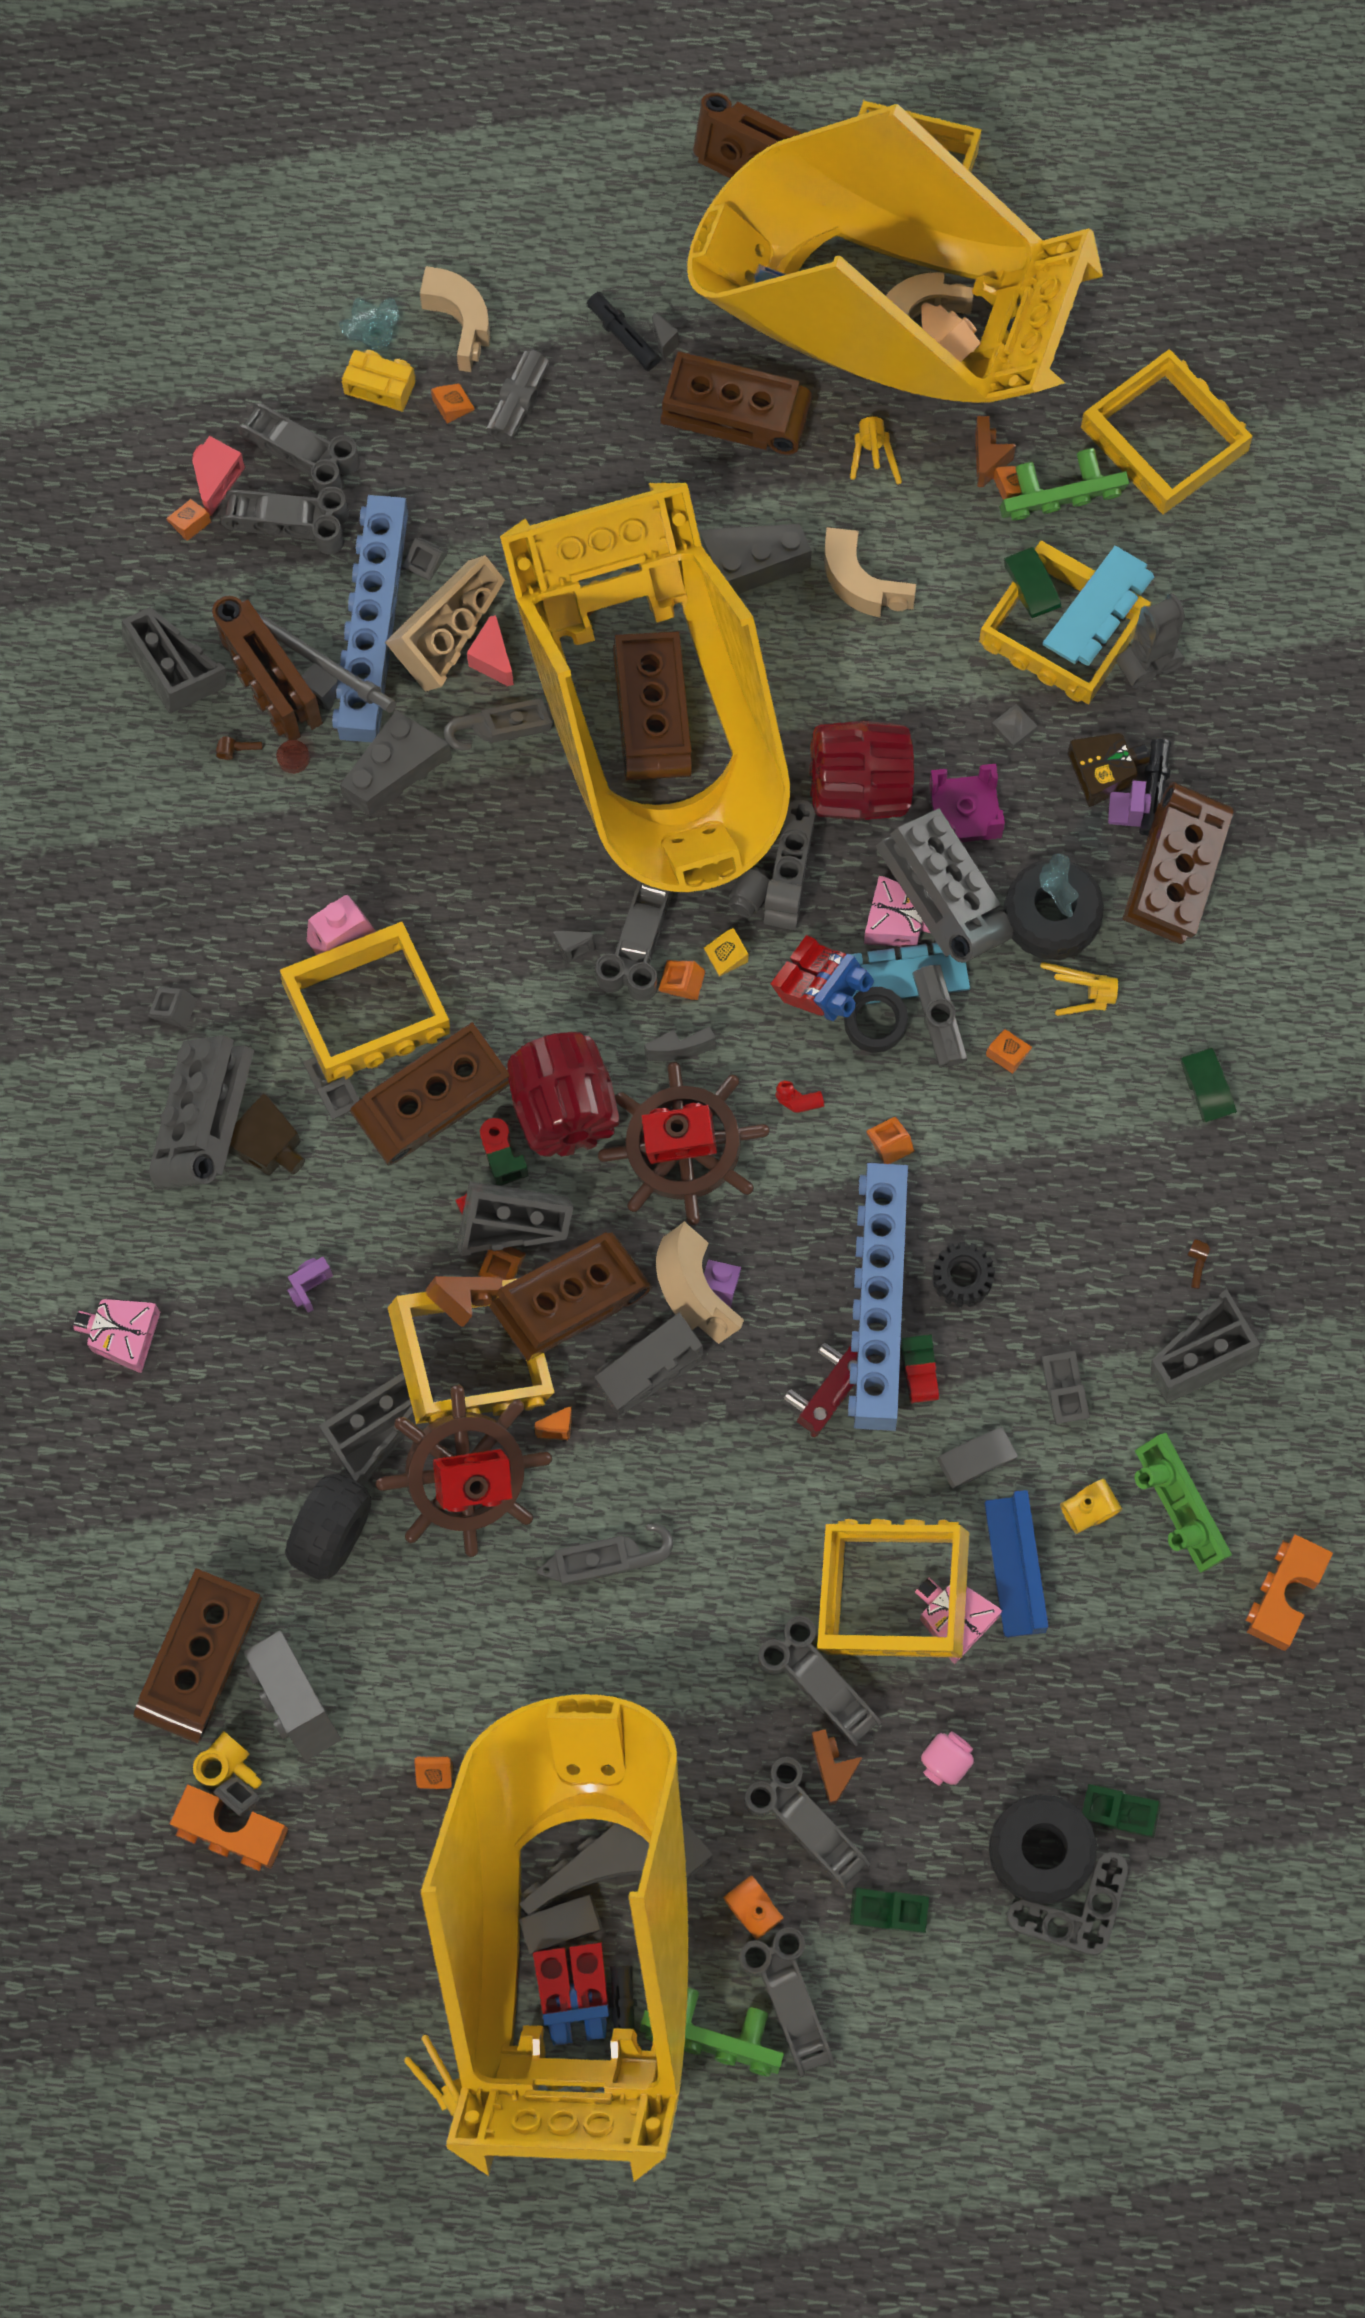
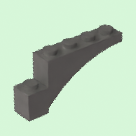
(610, 1856)

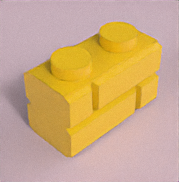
(379, 379)

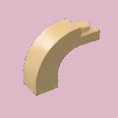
(930, 288)
(456, 296)
(857, 586)
(685, 1285)

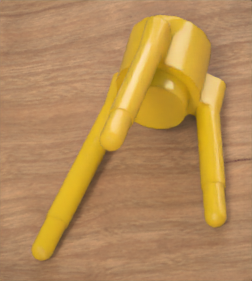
(873, 436)
(1100, 988)
(450, 2090)

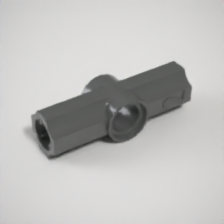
(518, 396)
(935, 996)

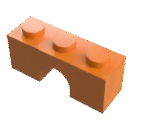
(1298, 1563)
(256, 1842)

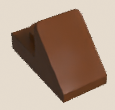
(988, 453)
(457, 1293)
(834, 1775)

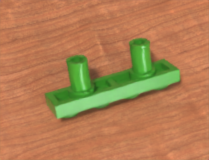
(1077, 493)
(1183, 1503)
(725, 2048)

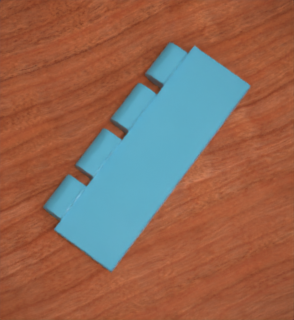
(1093, 608)
(898, 976)

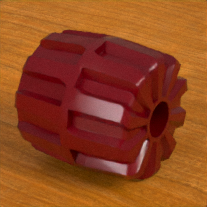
(861, 770)
(562, 1093)

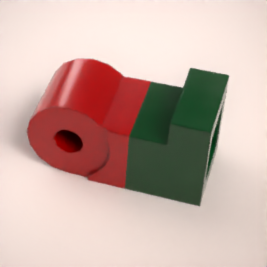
(496, 1144)
(919, 1368)

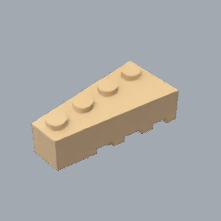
(430, 639)

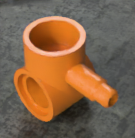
(753, 1907)

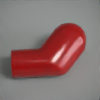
(795, 1100)

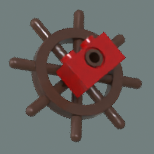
(683, 1136)
(464, 1477)

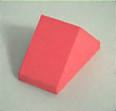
(489, 653)

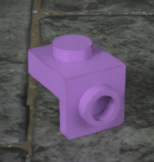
(1128, 808)
(309, 1276)
(722, 1280)

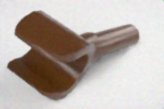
(227, 745)
(1198, 1251)

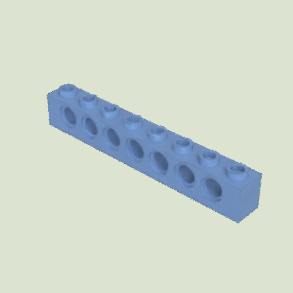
(379, 514)
(879, 1411)

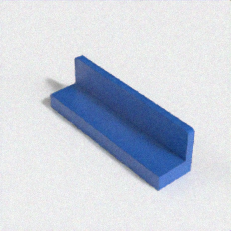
(1016, 1565)

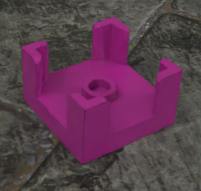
(969, 803)

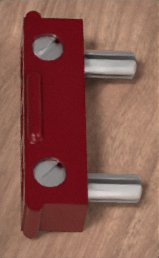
(830, 1394)

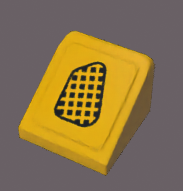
(727, 952)

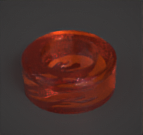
(293, 756)

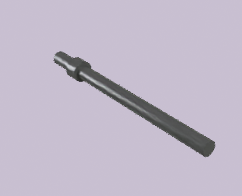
(366, 689)

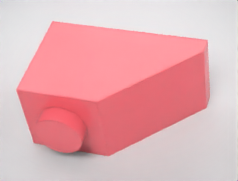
(216, 471)

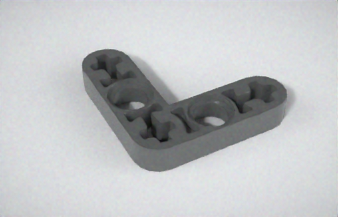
(1077, 1925)

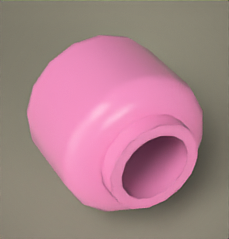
(947, 1759)

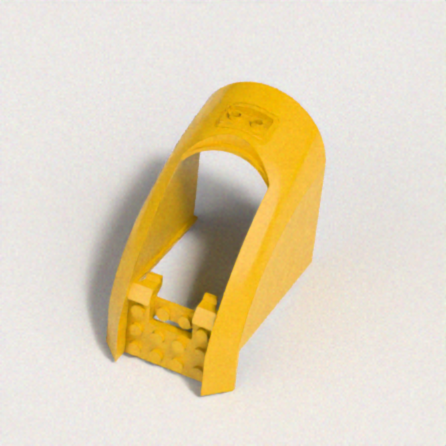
(908, 198)
(739, 815)
(508, 1791)

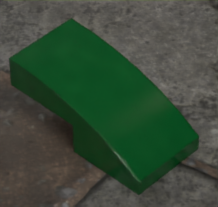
(1033, 582)
(1208, 1084)
(1121, 1811)
(889, 1910)

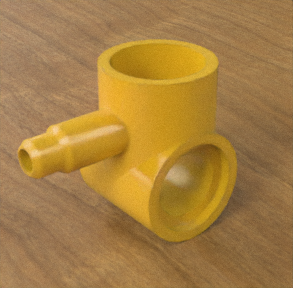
(1090, 1506)
(231, 1756)

